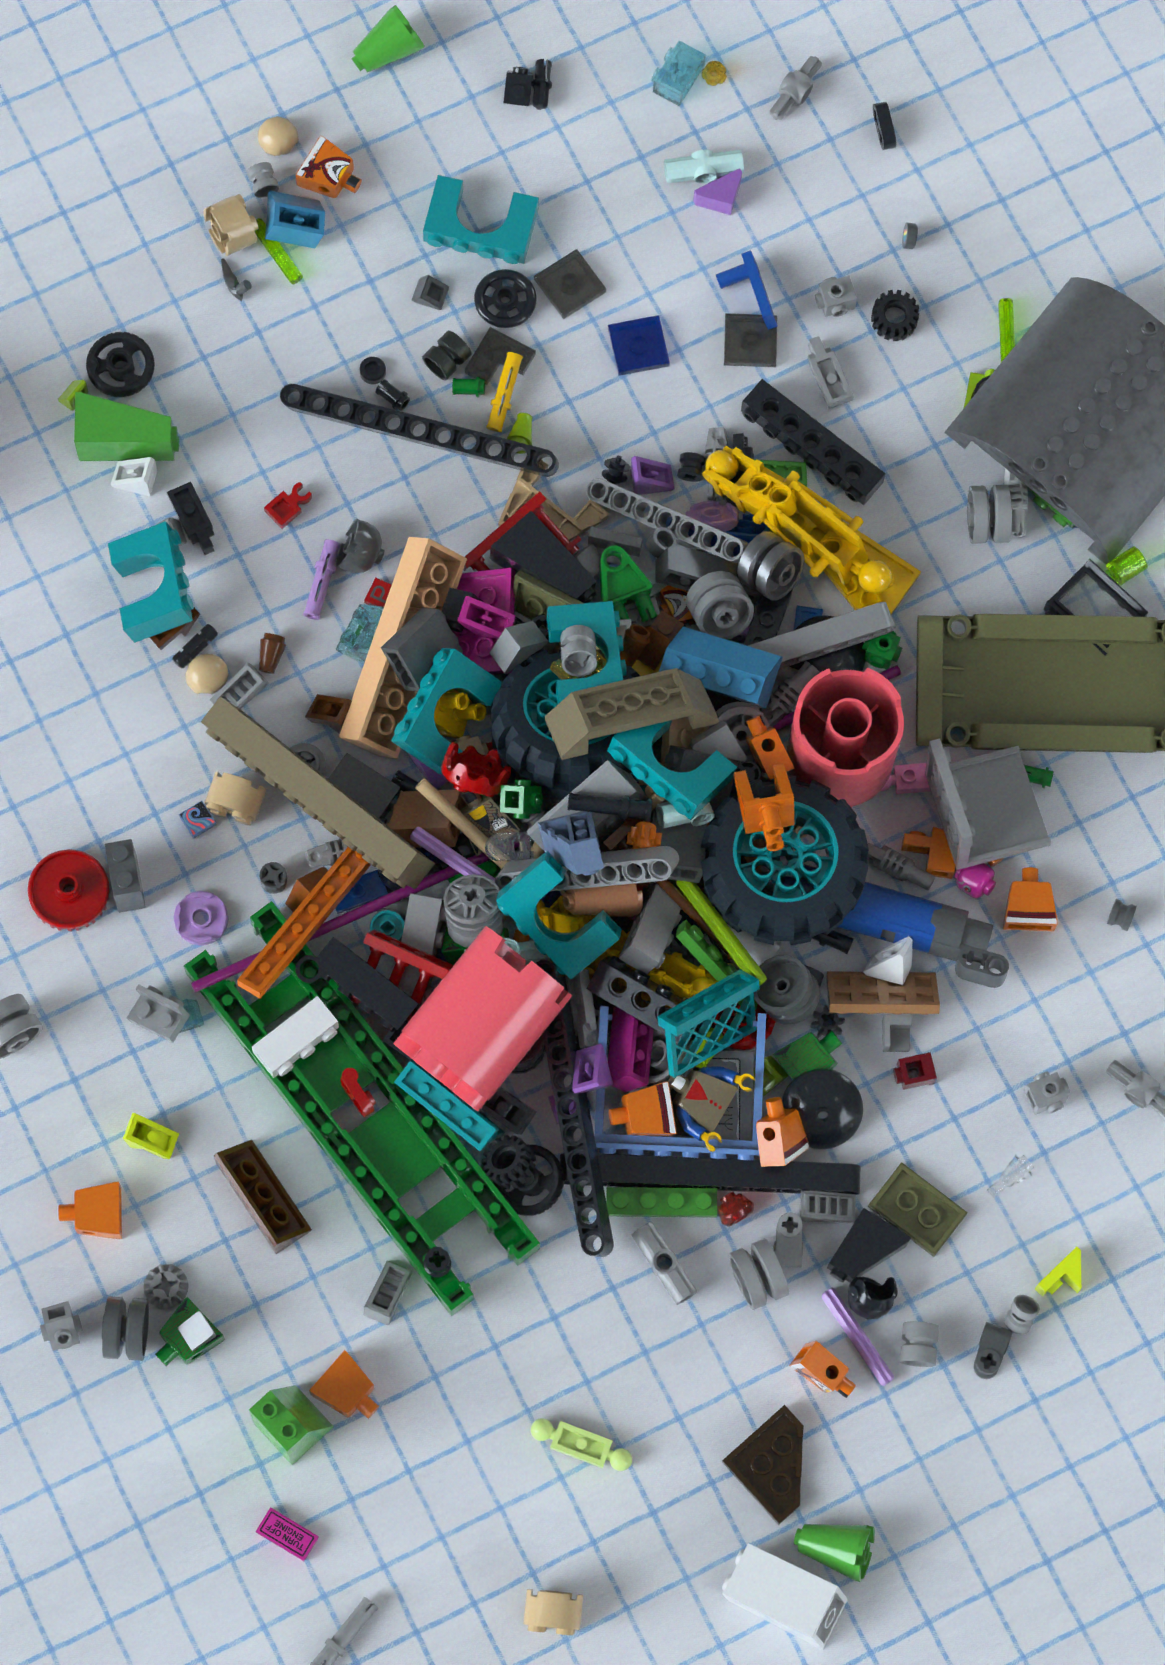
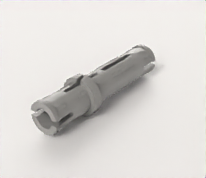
(336, 1645)

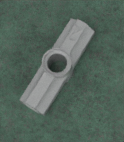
(674, 1278)

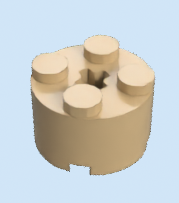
(231, 225)
(234, 796)
(553, 1610)

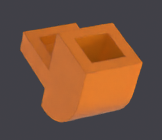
(939, 858)

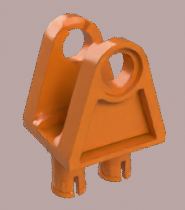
(767, 813)

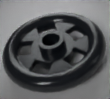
(495, 280)

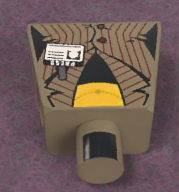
(486, 816)

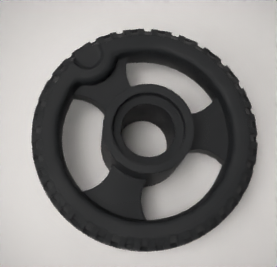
(133, 382)
(553, 1183)

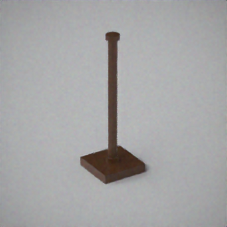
(619, 840)

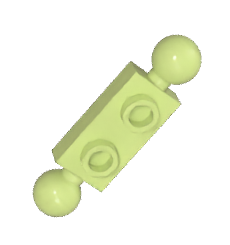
(581, 1444)

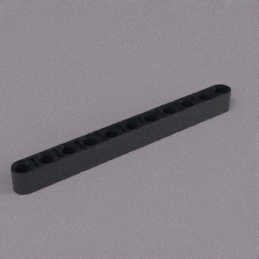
(407, 425)
(569, 1123)
(723, 1174)

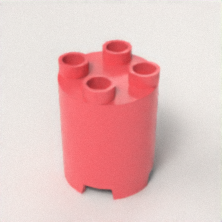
(846, 733)
(482, 1019)

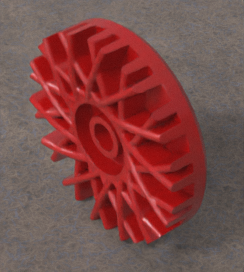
(71, 908)

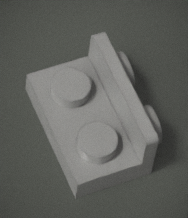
(158, 1014)

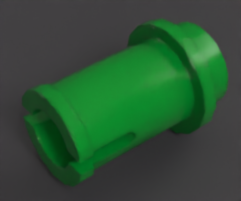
(468, 386)
(1039, 776)

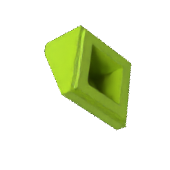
(68, 396)
(773, 1074)

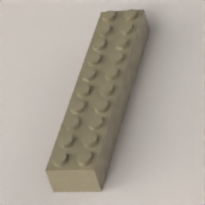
(316, 794)

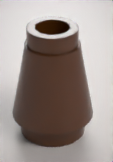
(634, 642)
(271, 650)

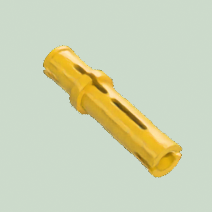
(496, 421)

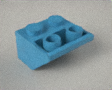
(294, 219)

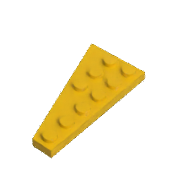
(902, 572)

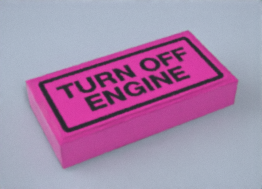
(287, 1534)

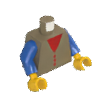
(704, 1099)

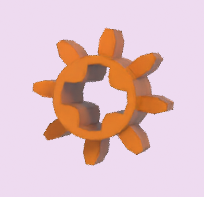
(644, 836)

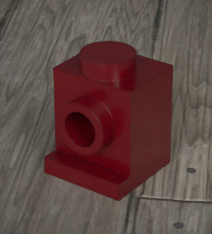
(921, 1064)

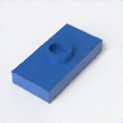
(366, 889)

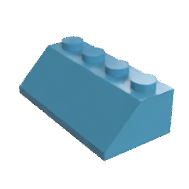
(724, 665)

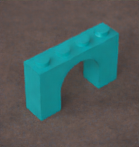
(507, 242)
(170, 603)
(603, 622)
(417, 730)
(686, 790)
(568, 950)

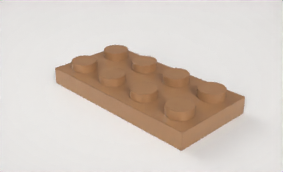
(865, 994)

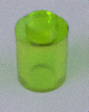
(1126, 565)

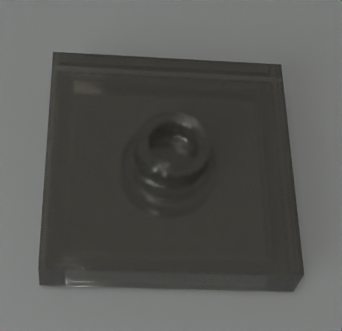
(570, 284)
(749, 341)

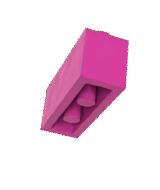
(629, 1051)

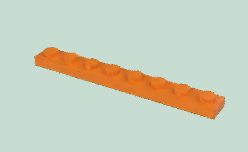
(303, 923)

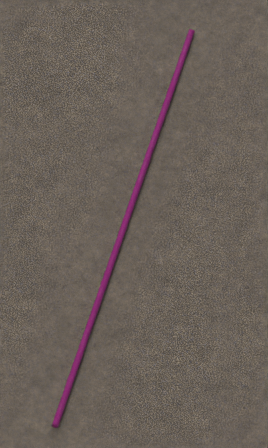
(402, 893)

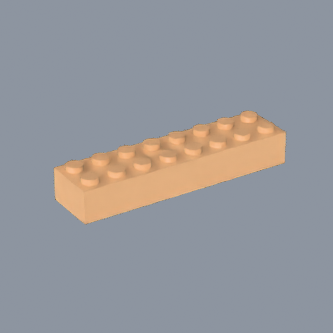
(379, 697)

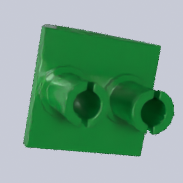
(625, 584)

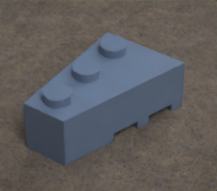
(573, 842)

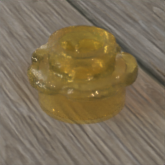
(718, 68)

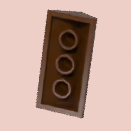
(262, 1195)

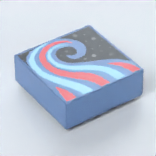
(197, 819)

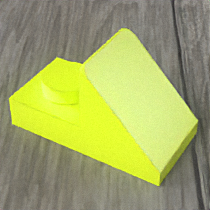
(150, 1136)
(1068, 1269)

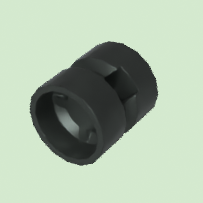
(445, 356)

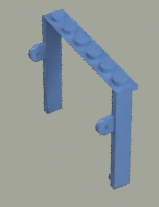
(688, 1146)

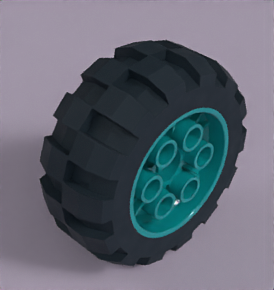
(519, 728)
(790, 911)

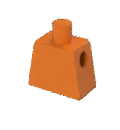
(96, 1211)
(345, 1388)

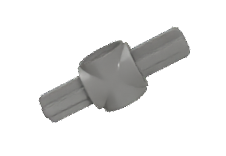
(795, 87)
(1140, 1088)

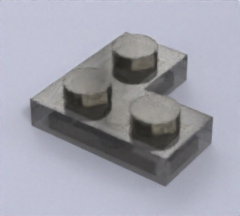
(493, 352)

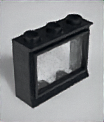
(1093, 594)

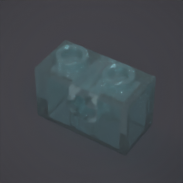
(678, 73)

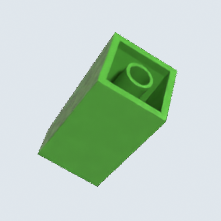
(121, 432)
(289, 1421)

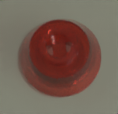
(734, 1208)

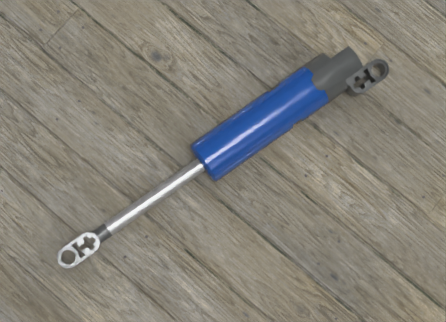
(930, 925)

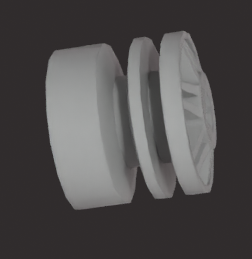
(470, 907)

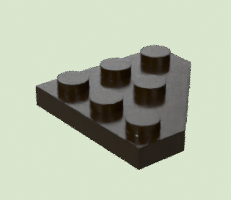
(771, 1464)

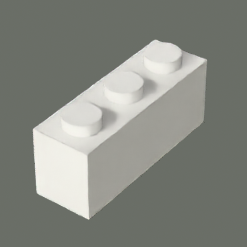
(296, 1037)

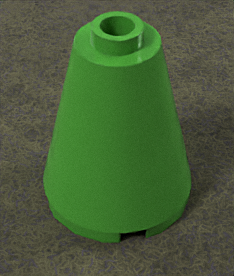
(387, 42)
(838, 1547)

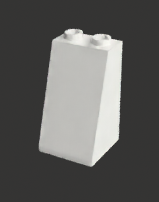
(785, 1595)

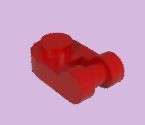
(362, 1100)

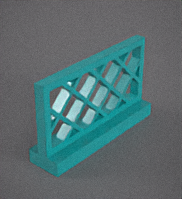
(705, 1007)
(448, 1106)

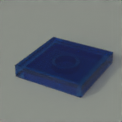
(638, 345)

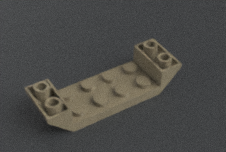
(628, 706)

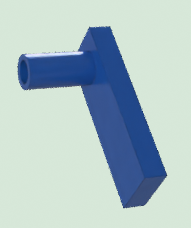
(750, 271)

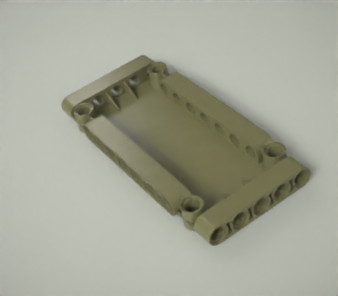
(1042, 682)

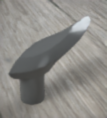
(232, 283)

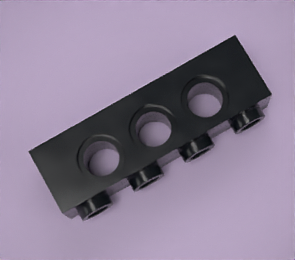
(605, 985)

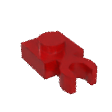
(285, 508)

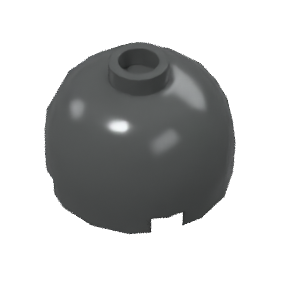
(361, 548)

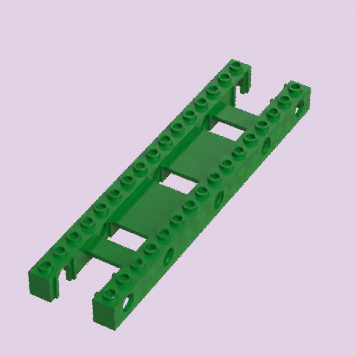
(390, 1148)

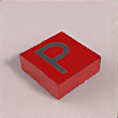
(378, 593)

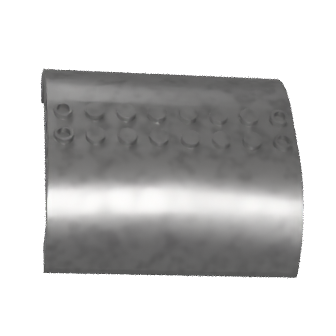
(1081, 412)

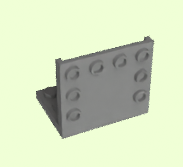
(984, 805)

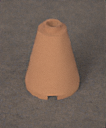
(614, 900)

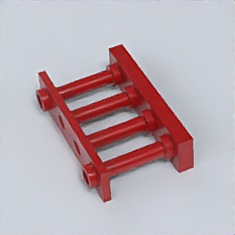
(475, 557)
(404, 956)

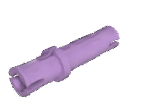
(329, 551)

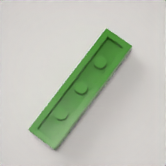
(706, 954)
(661, 1202)

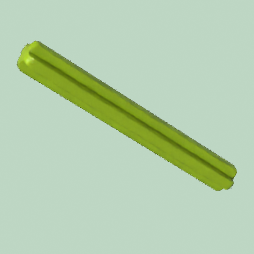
(721, 929)

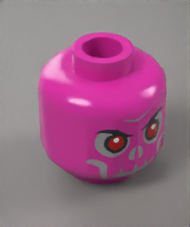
(976, 880)

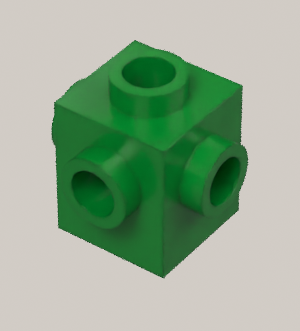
(879, 656)
(521, 799)

